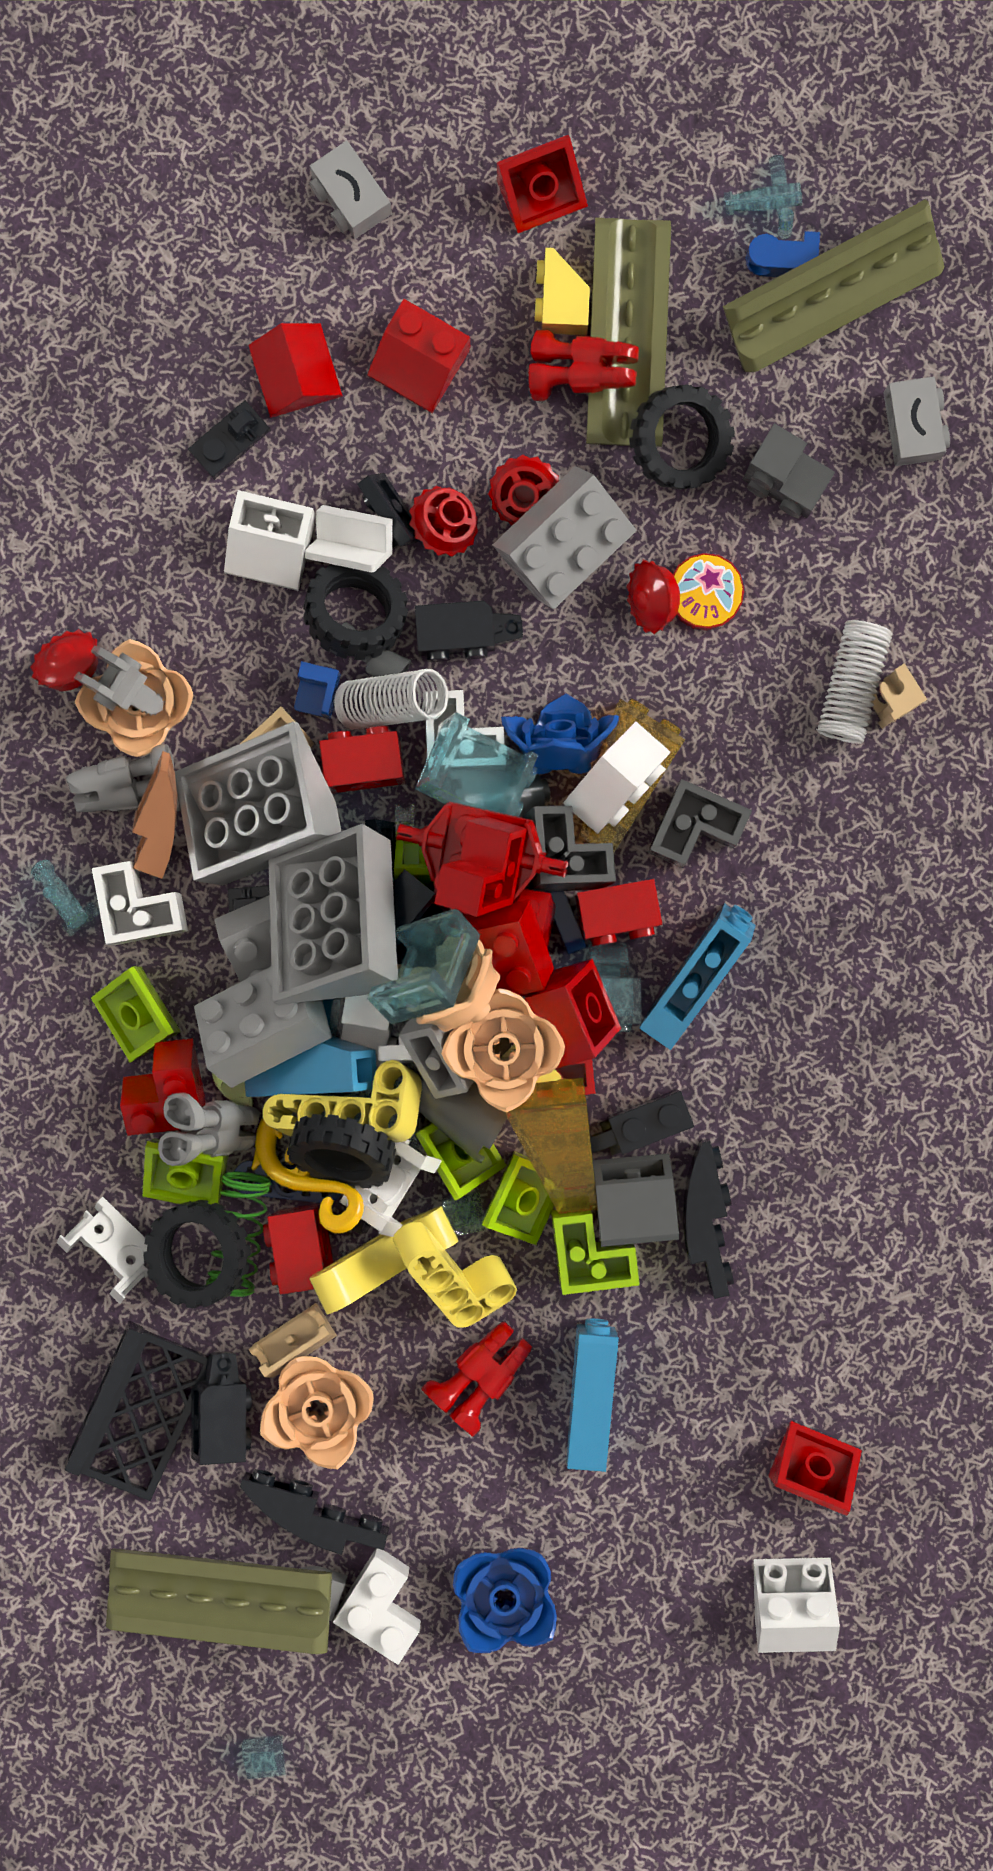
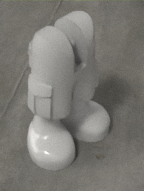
(113, 783)
(219, 1132)

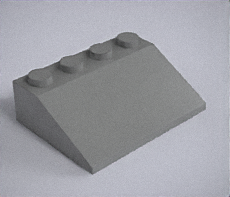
(254, 805)
(332, 918)

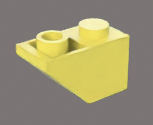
(564, 299)

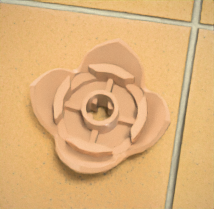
(135, 730)
(473, 995)
(503, 1080)
(325, 1438)

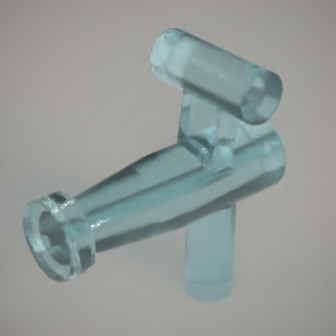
(777, 197)
(63, 899)

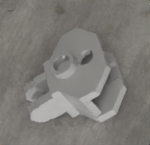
(121, 684)

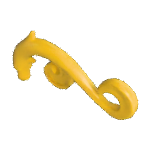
(297, 1180)

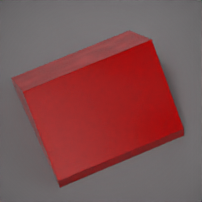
(541, 184)
(294, 367)
(816, 1468)

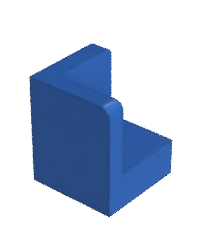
(316, 690)

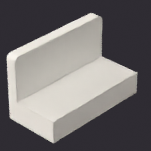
(351, 539)

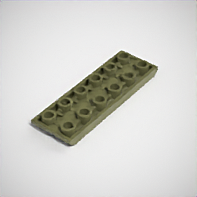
(835, 288)
(629, 308)
(219, 1601)

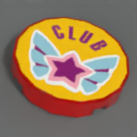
(708, 591)

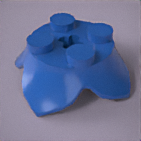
(562, 736)
(490, 1624)

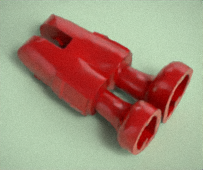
(591, 366)
(485, 1367)

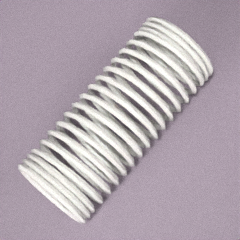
(879, 639)
(371, 701)

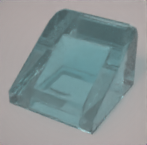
(610, 959)
(465, 1213)
(263, 1757)

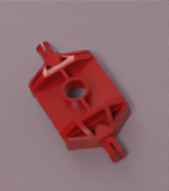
(442, 842)

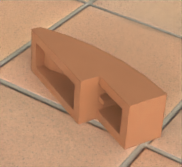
(156, 819)

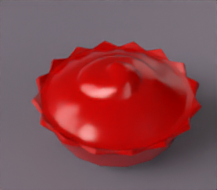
(520, 482)
(433, 520)
(653, 596)
(63, 658)

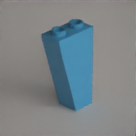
(699, 975)
(325, 1068)
(592, 1395)

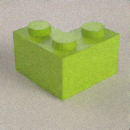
(584, 1263)

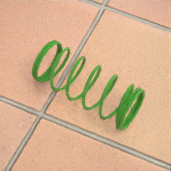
(264, 1186)

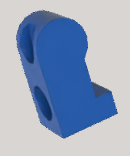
(776, 257)

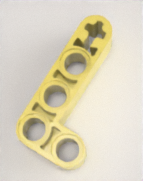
(375, 1111)
(373, 1264)
(460, 1294)

